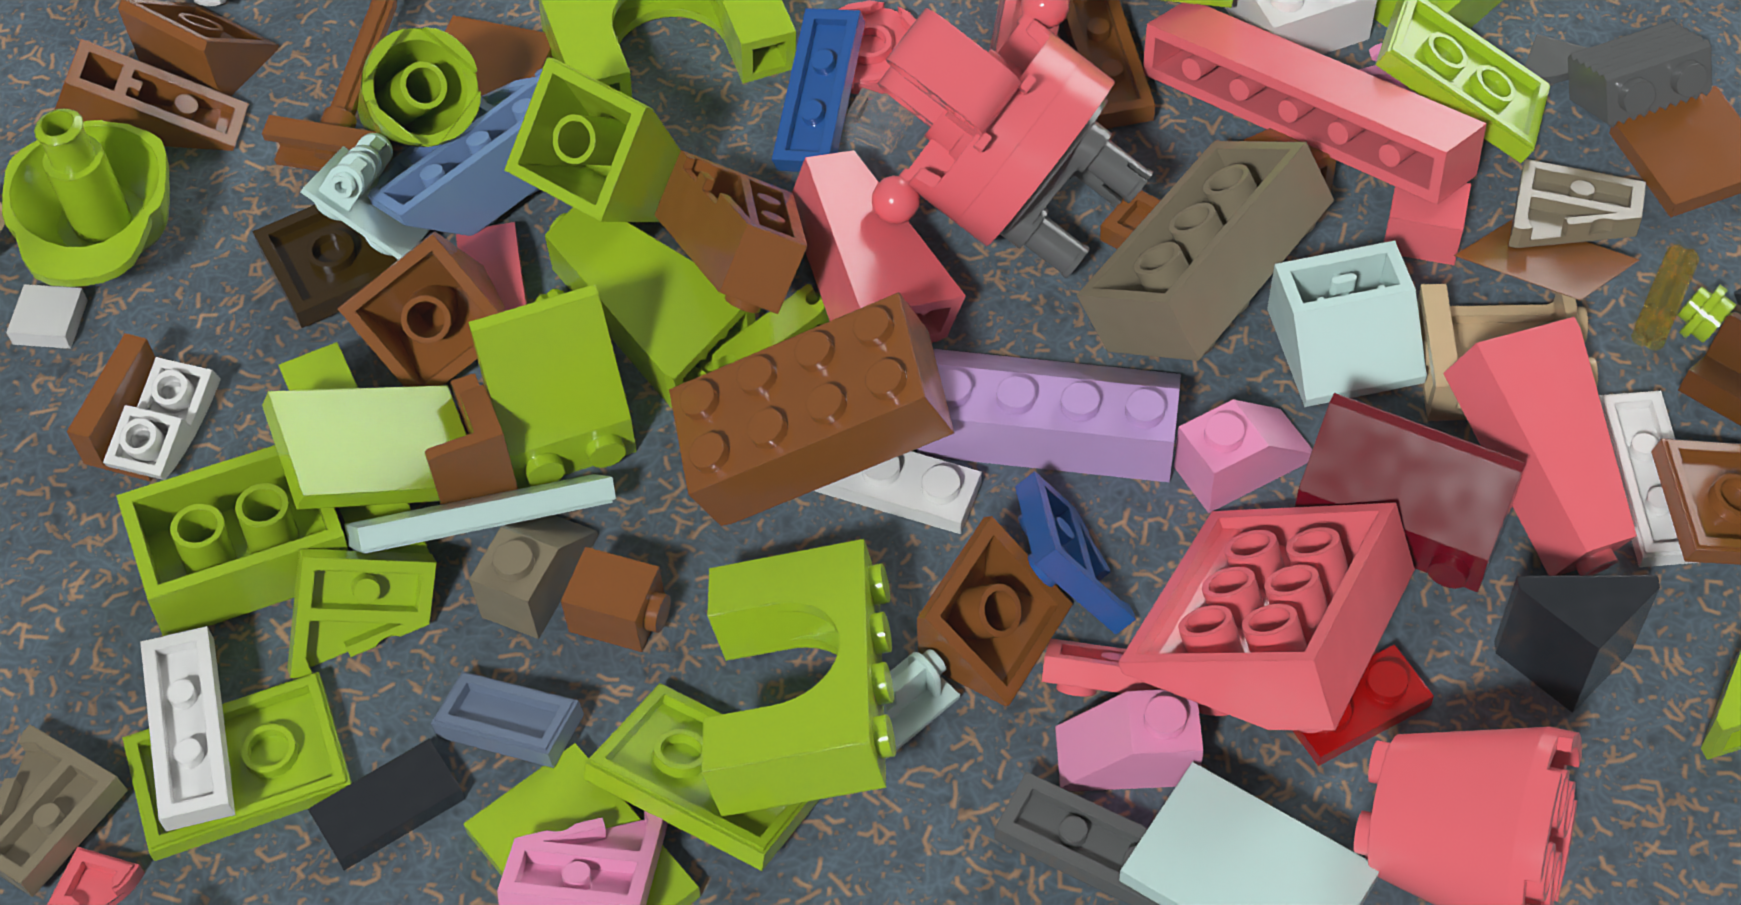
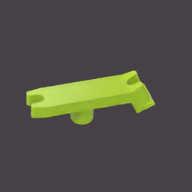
(797, 315)

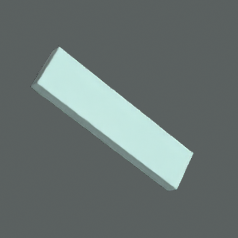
(479, 513)

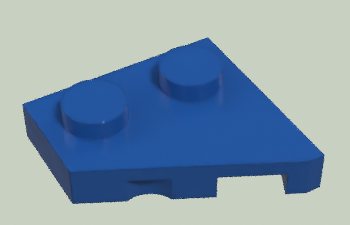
(1066, 552)

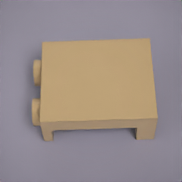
(1454, 329)

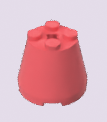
(1473, 814)

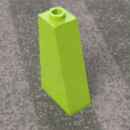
(651, 297)

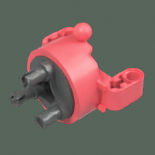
(1004, 132)

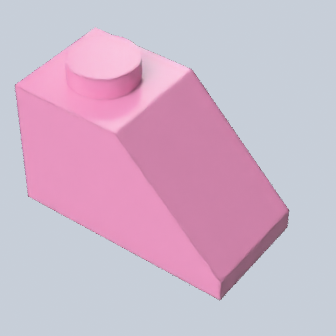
(1237, 451)
(1130, 743)

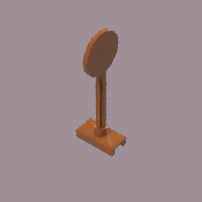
(312, 143)

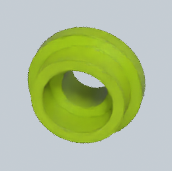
(1705, 312)

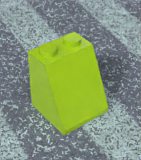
(593, 147)

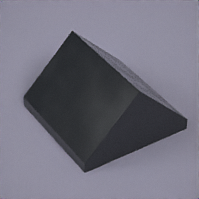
(1573, 629)

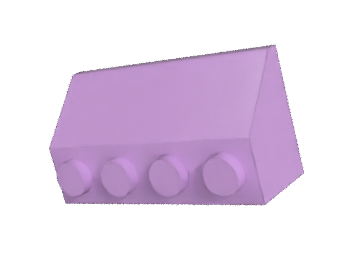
(1058, 415)

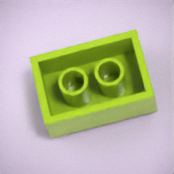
(222, 540)

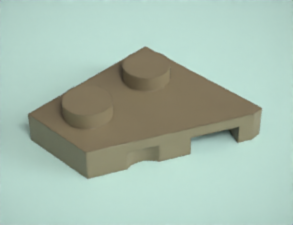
(1573, 206)
(50, 809)

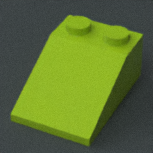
(555, 386)

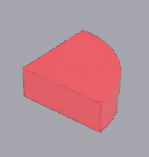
(95, 879)

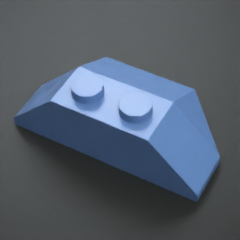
(463, 181)

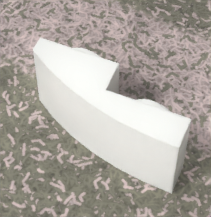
(164, 423)

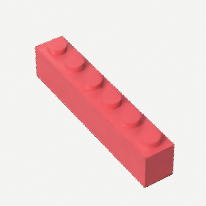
(1315, 100)

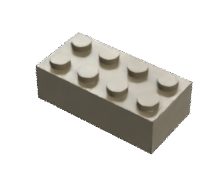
(1206, 249)

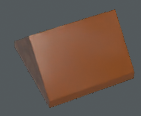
(194, 43)
(421, 312)
(991, 615)

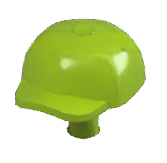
(85, 198)

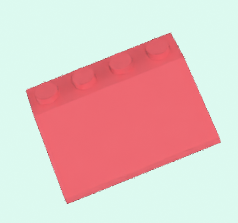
(1276, 612)

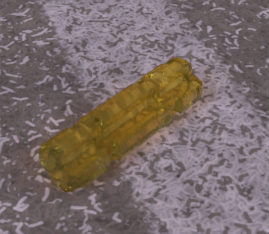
(1665, 297)

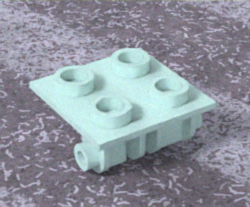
(343, 190)

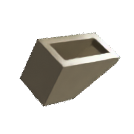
(528, 571)

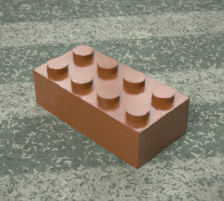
(810, 411)

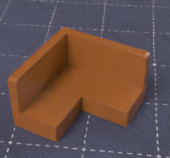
(480, 459)

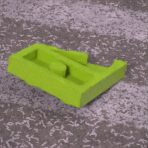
(355, 601)

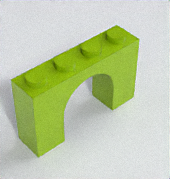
(590, 31)
(837, 731)

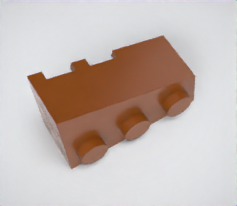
(734, 230)

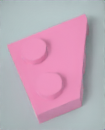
(584, 864)

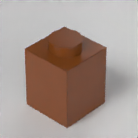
(615, 599)

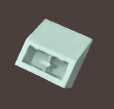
(1348, 323)

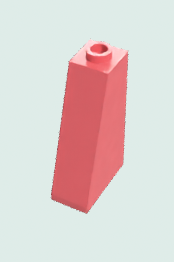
(860, 255)
(1540, 405)

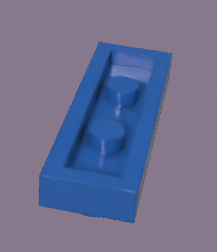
(818, 86)

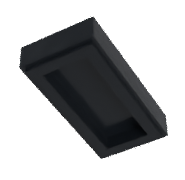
(386, 804)

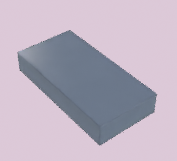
(508, 719)

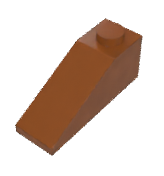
(134, 93)

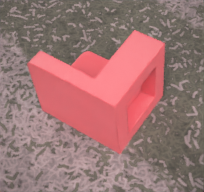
(1427, 229)

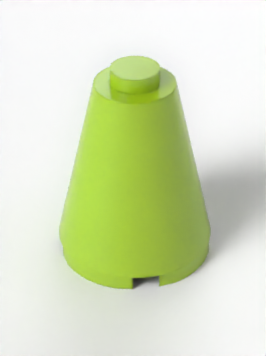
(419, 88)

